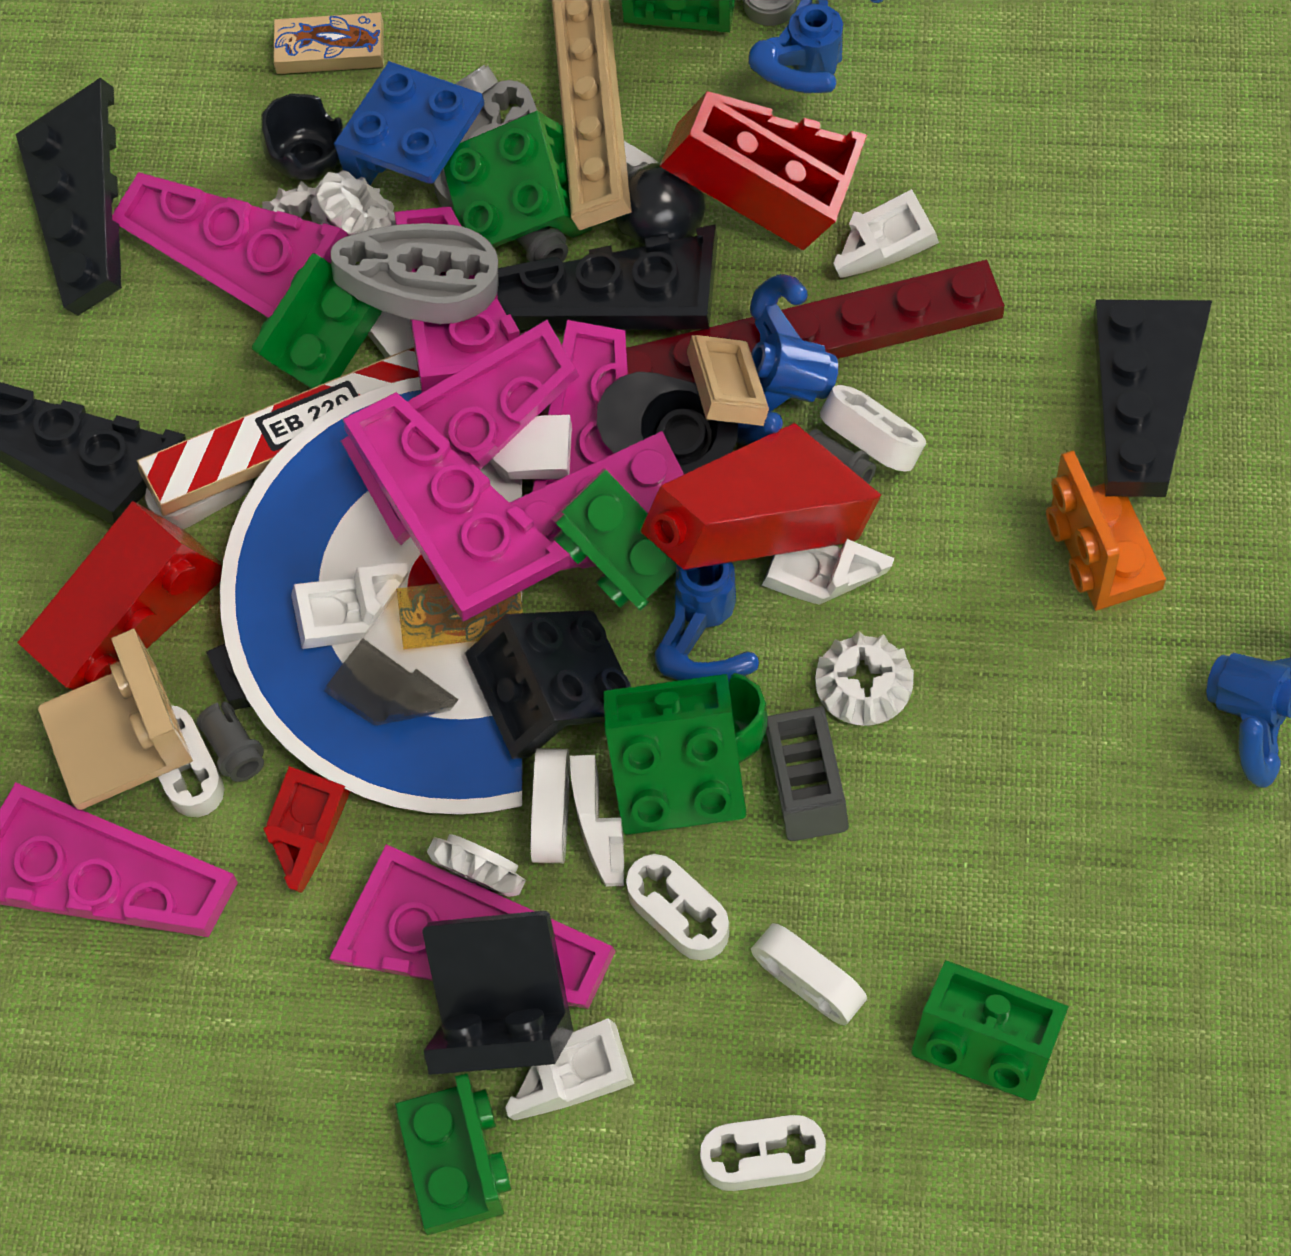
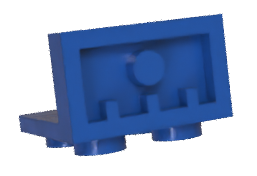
(407, 125)

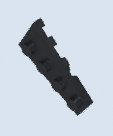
(74, 194)
(629, 289)
(1144, 386)
(76, 452)

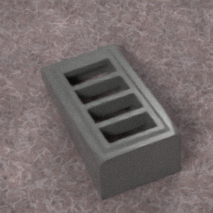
(813, 809)

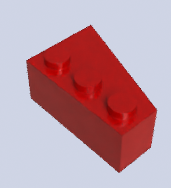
(765, 166)
(134, 578)

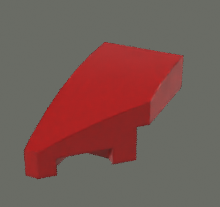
(304, 823)

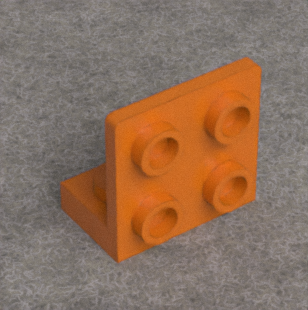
(1103, 539)

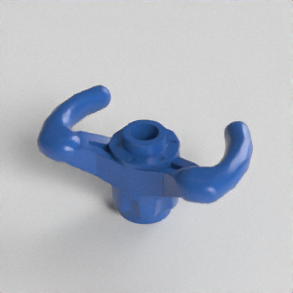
(809, 44)
(782, 359)
(704, 600)
(1262, 698)

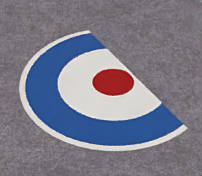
(319, 523)

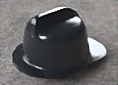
(653, 403)

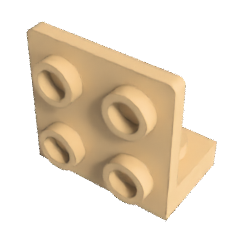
(115, 728)

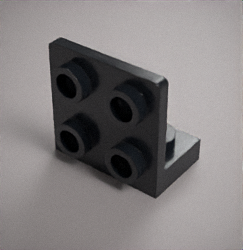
(544, 675)
(496, 993)

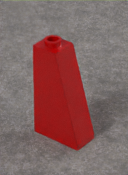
(760, 503)

